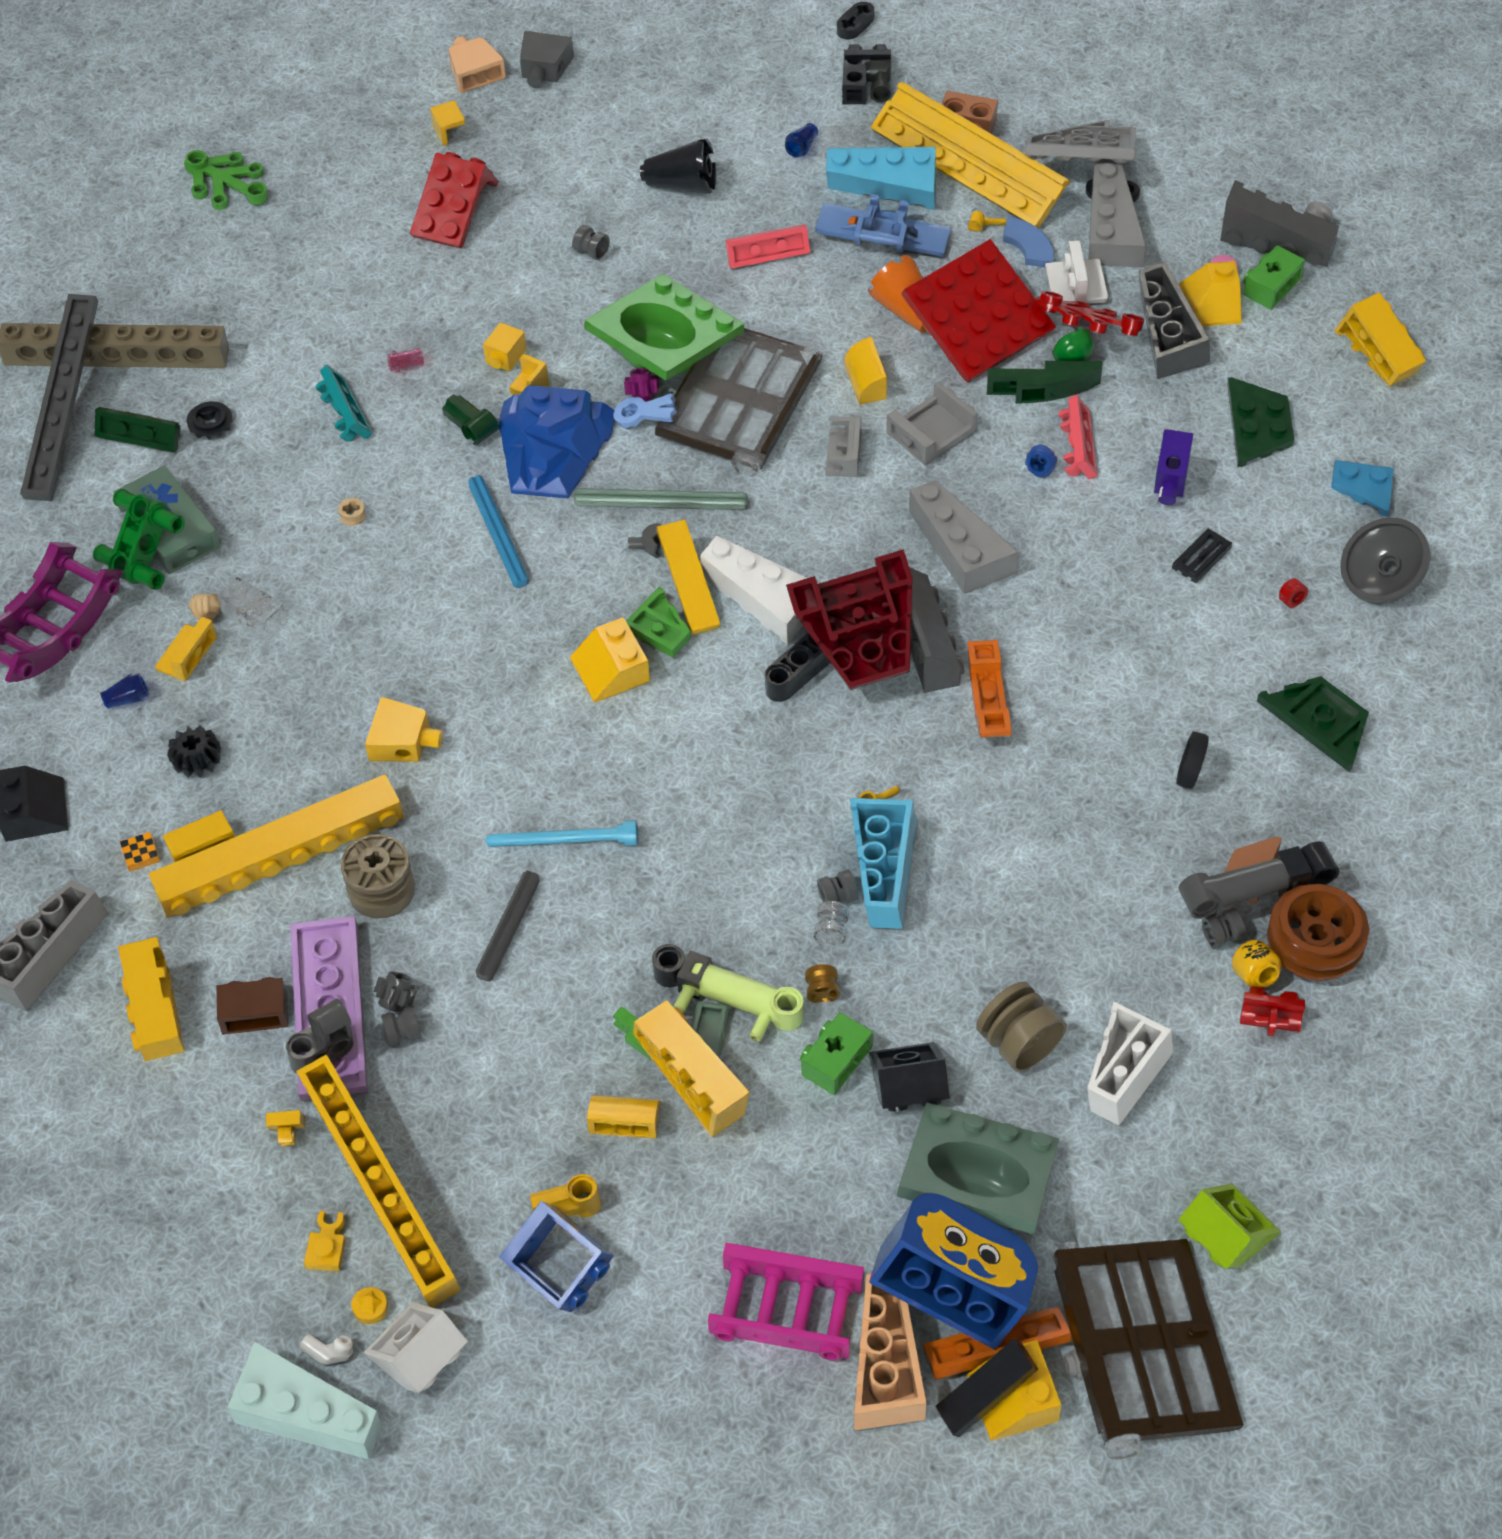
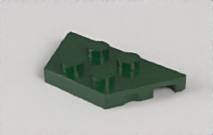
(1258, 421)
(1320, 716)

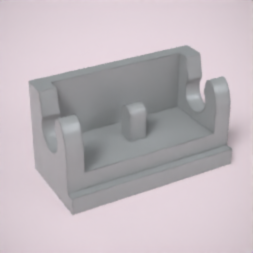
(844, 447)

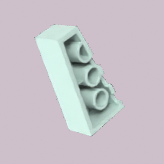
(300, 1406)

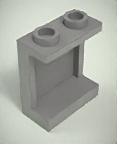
(933, 425)

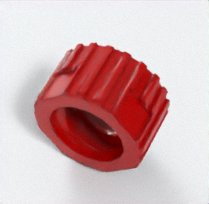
(1293, 593)

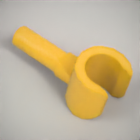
(978, 219)
(884, 795)

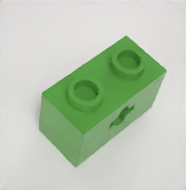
(1273, 277)
(836, 1053)

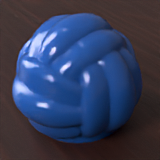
(1041, 460)

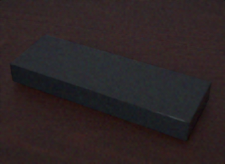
(986, 1387)

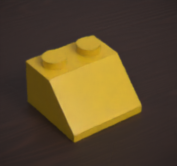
(610, 661)
(1029, 1405)

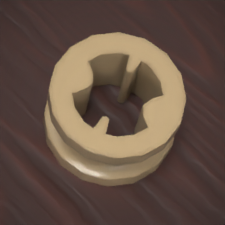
(358, 515)

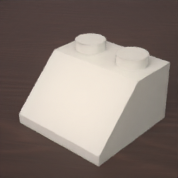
(417, 1346)

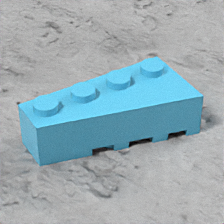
(885, 172)
(885, 850)

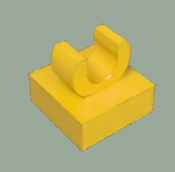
(285, 1123)

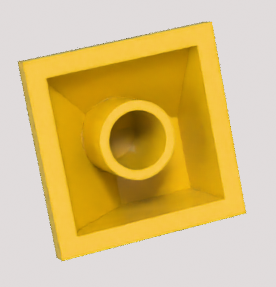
(1214, 293)

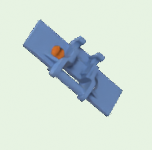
(883, 227)

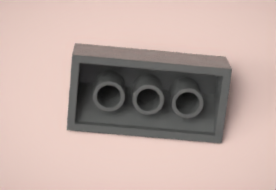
(930, 642)

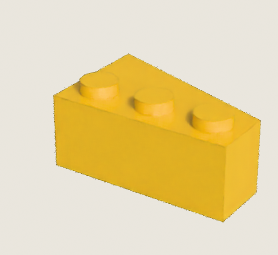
(1382, 339)
(151, 999)

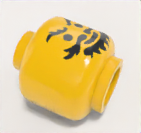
(1256, 964)

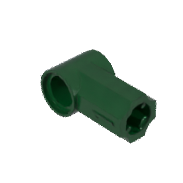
(473, 423)

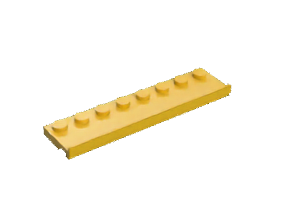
(971, 155)

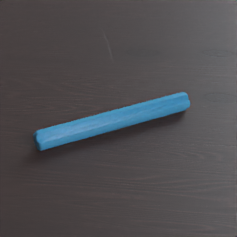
(498, 531)

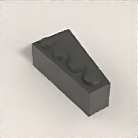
(1263, 224)

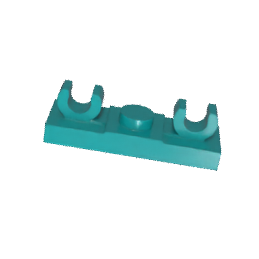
(344, 403)

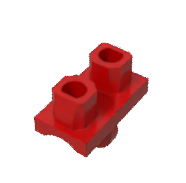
(1272, 1011)

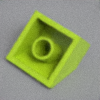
(1227, 1225)

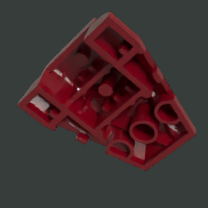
(860, 619)

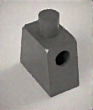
(544, 57)

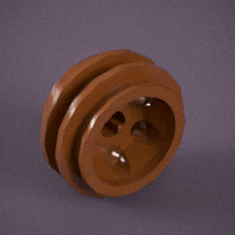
(1311, 947)

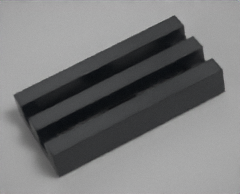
(1179, 563)

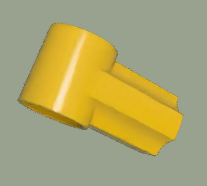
(566, 1197)

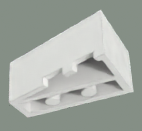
(1127, 1063)

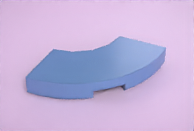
(1029, 240)

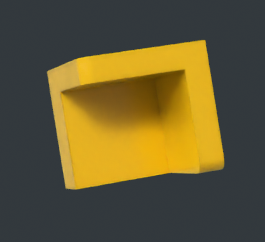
(446, 117)
(533, 373)

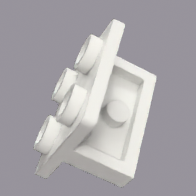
(1076, 277)

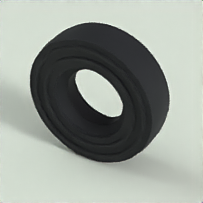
(1192, 760)

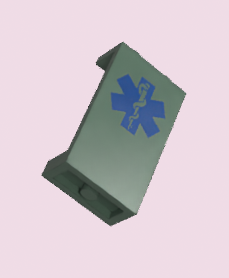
(198, 534)

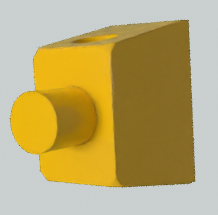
(400, 733)

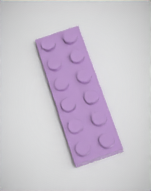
(327, 969)

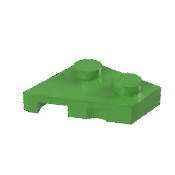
(659, 624)

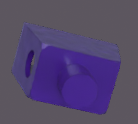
(1173, 472)

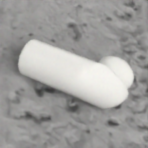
(330, 1353)

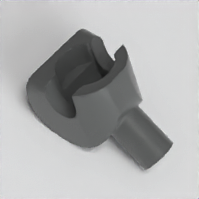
(648, 541)

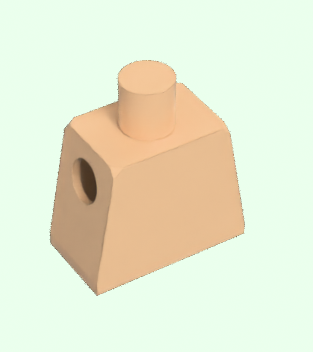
(475, 63)

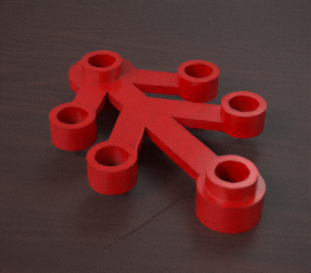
(1098, 318)

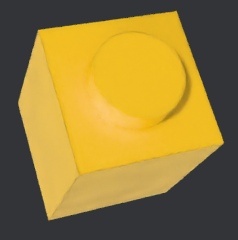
(504, 347)

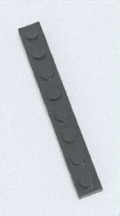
(59, 397)

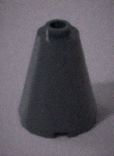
(682, 168)

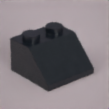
(31, 803)
(909, 1076)

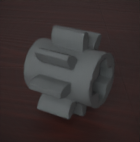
(395, 991)

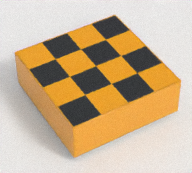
(139, 851)

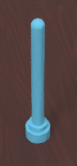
(624, 833)

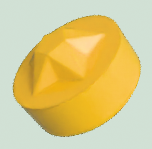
(369, 1305)

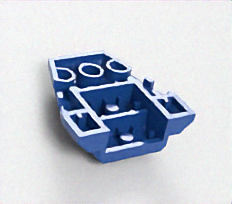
(552, 438)

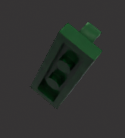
(137, 429)

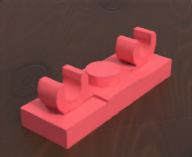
(767, 246)
(1081, 439)

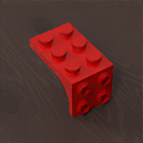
(450, 199)

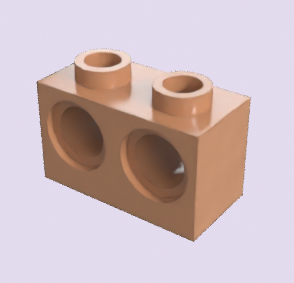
(976, 109)

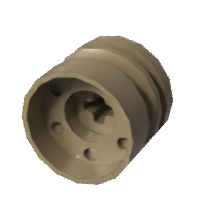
(378, 876)
(1021, 1026)

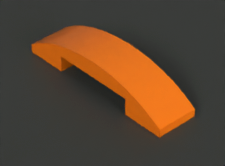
(987, 689)

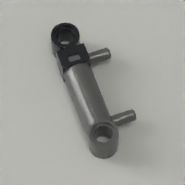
(1289, 870)

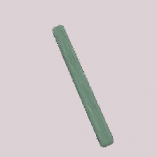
(661, 498)

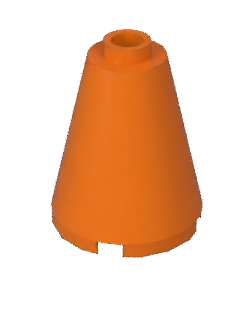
(890, 284)

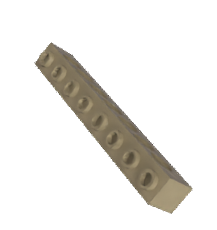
(120, 345)

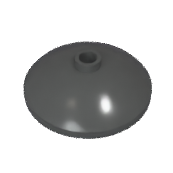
(1375, 550)

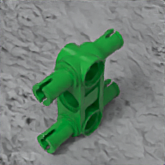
(139, 538)

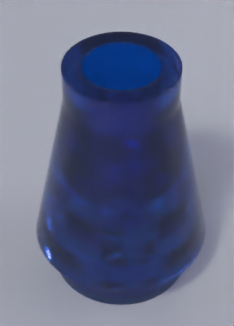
(800, 141)
(126, 691)

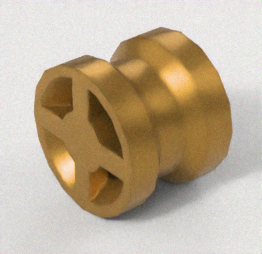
(822, 983)

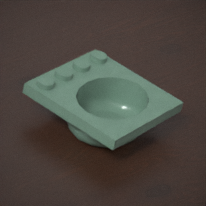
(980, 1165)

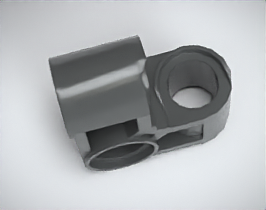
(327, 1034)

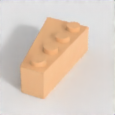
(888, 1367)

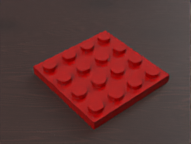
(978, 310)

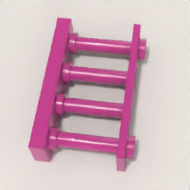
(776, 1268)

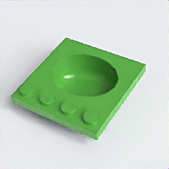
(664, 327)

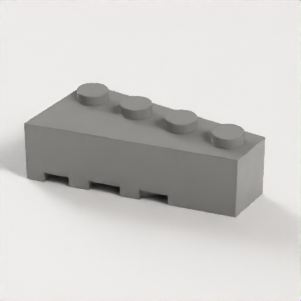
(1113, 219)
(960, 538)
(47, 942)

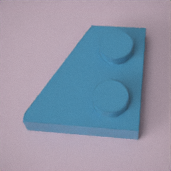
(1364, 483)

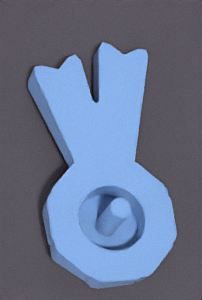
(635, 409)

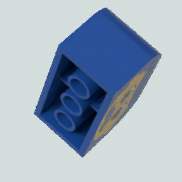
(957, 1268)

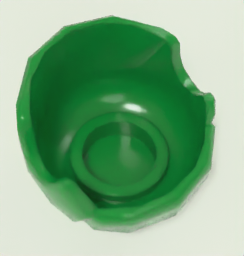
(1074, 346)

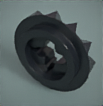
(207, 411)

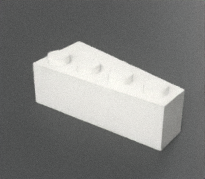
(754, 584)

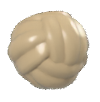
(205, 605)

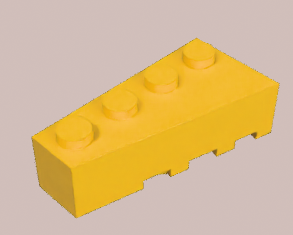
(692, 1068)

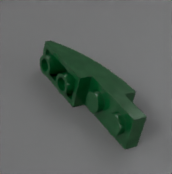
(1054, 382)

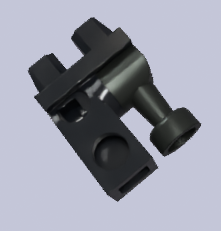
(863, 67)

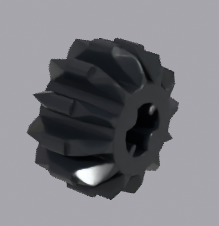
(194, 751)

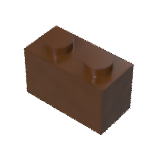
(252, 1005)

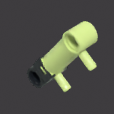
(700, 978)

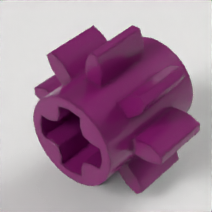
(641, 384)

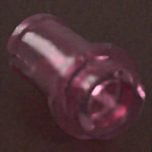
(404, 359)

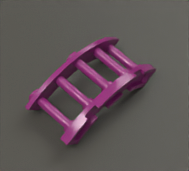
(23, 608)

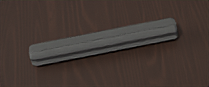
(507, 926)

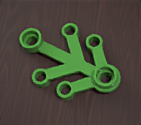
(199, 164)

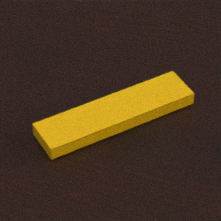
(688, 577)

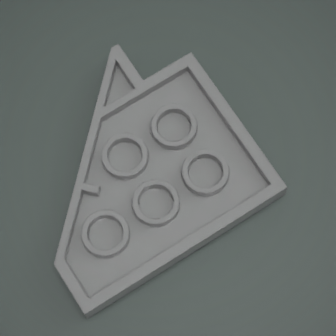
(1087, 141)

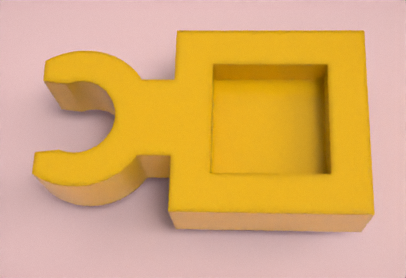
(327, 1247)

